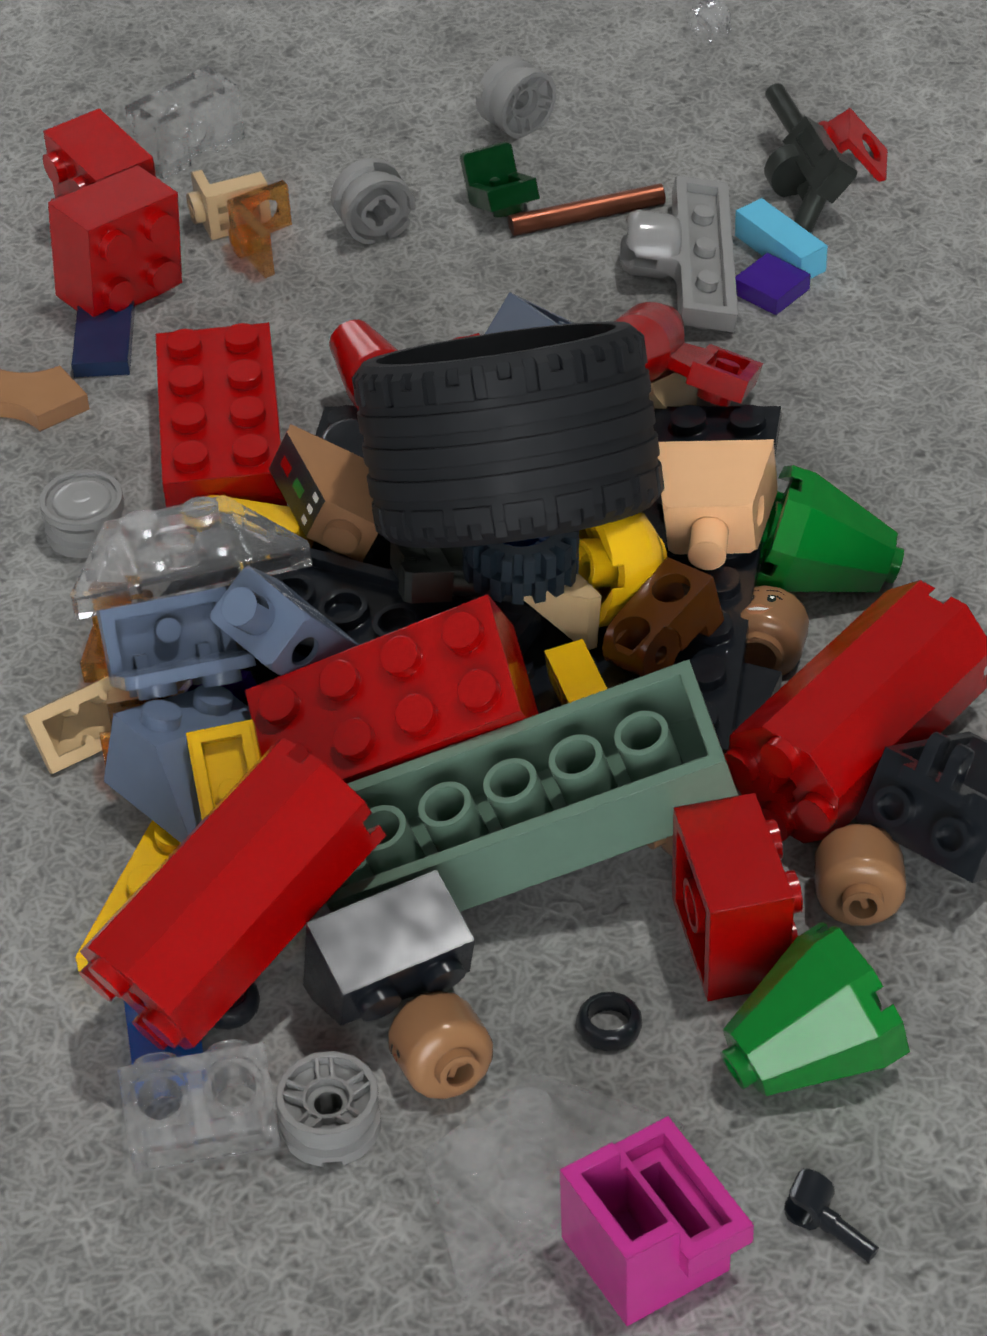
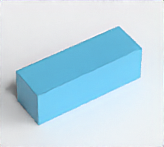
(774, 233)

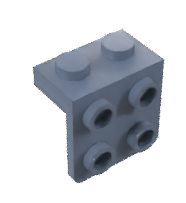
(167, 642)

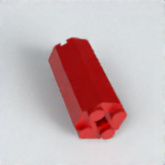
(878, 684)
(231, 897)

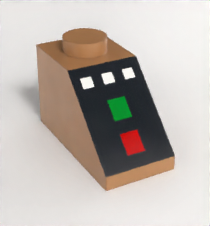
(326, 492)

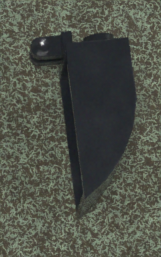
(934, 800)

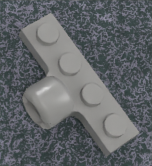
(692, 249)

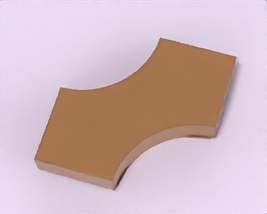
(41, 397)

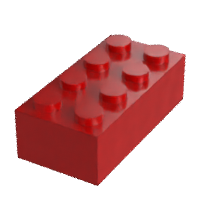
(218, 413)
(400, 693)

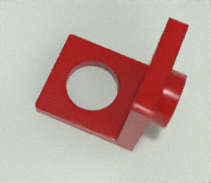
(847, 133)

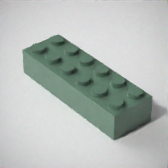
(544, 792)

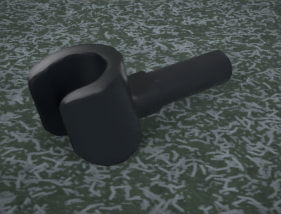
(809, 1208)

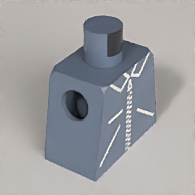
(273, 619)

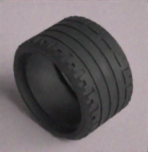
(509, 435)

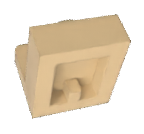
(209, 201)

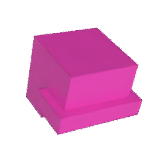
(649, 1220)

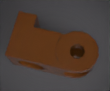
(662, 619)

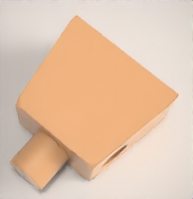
(717, 497)

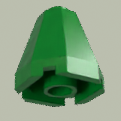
(825, 540)
(813, 1019)

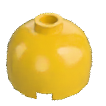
(619, 560)

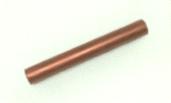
(586, 209)

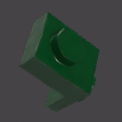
(494, 180)

